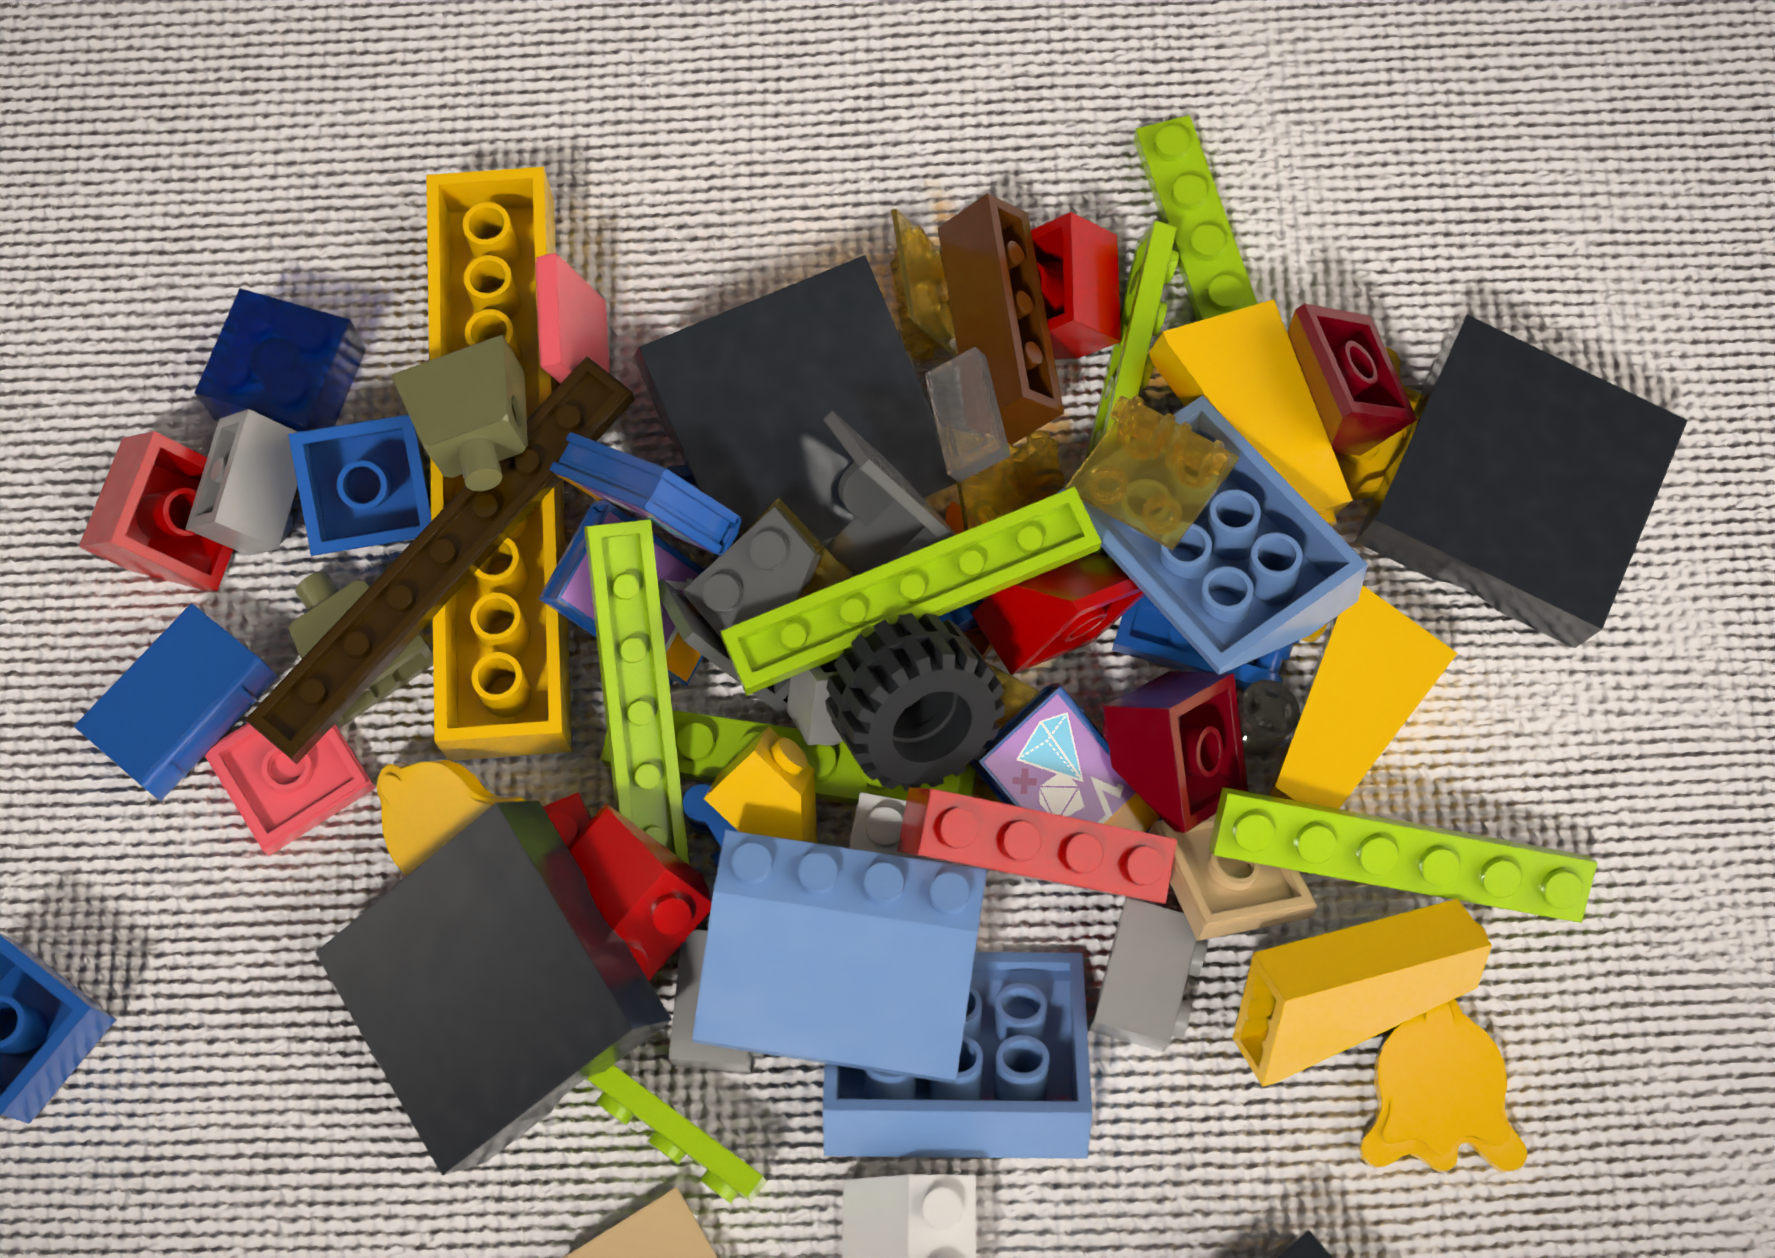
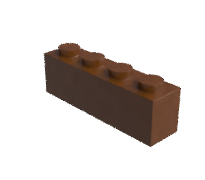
(1002, 310)

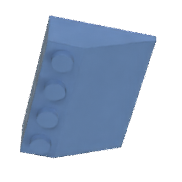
(1250, 566)
(839, 956)
(1017, 1080)

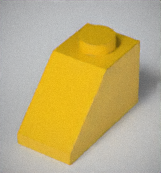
(768, 790)

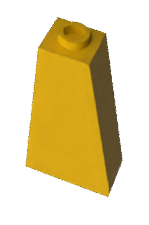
(1257, 385)
(1358, 699)
(1354, 984)

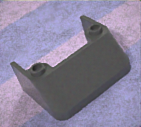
(886, 526)

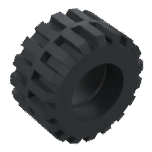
(893, 671)

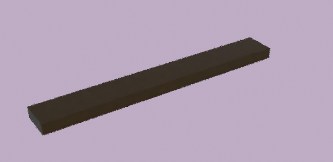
(433, 568)

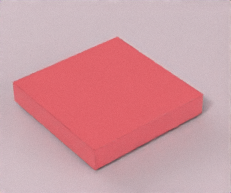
(569, 319)
(286, 798)

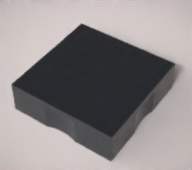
(755, 383)
(1523, 482)
(491, 985)

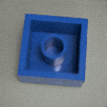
(361, 484)
(43, 1030)

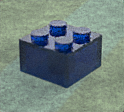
(281, 363)

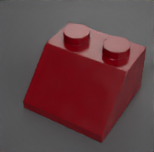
(1349, 377)
(1178, 744)

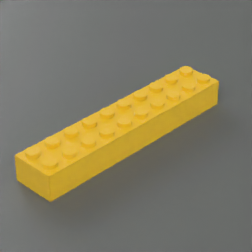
(494, 643)

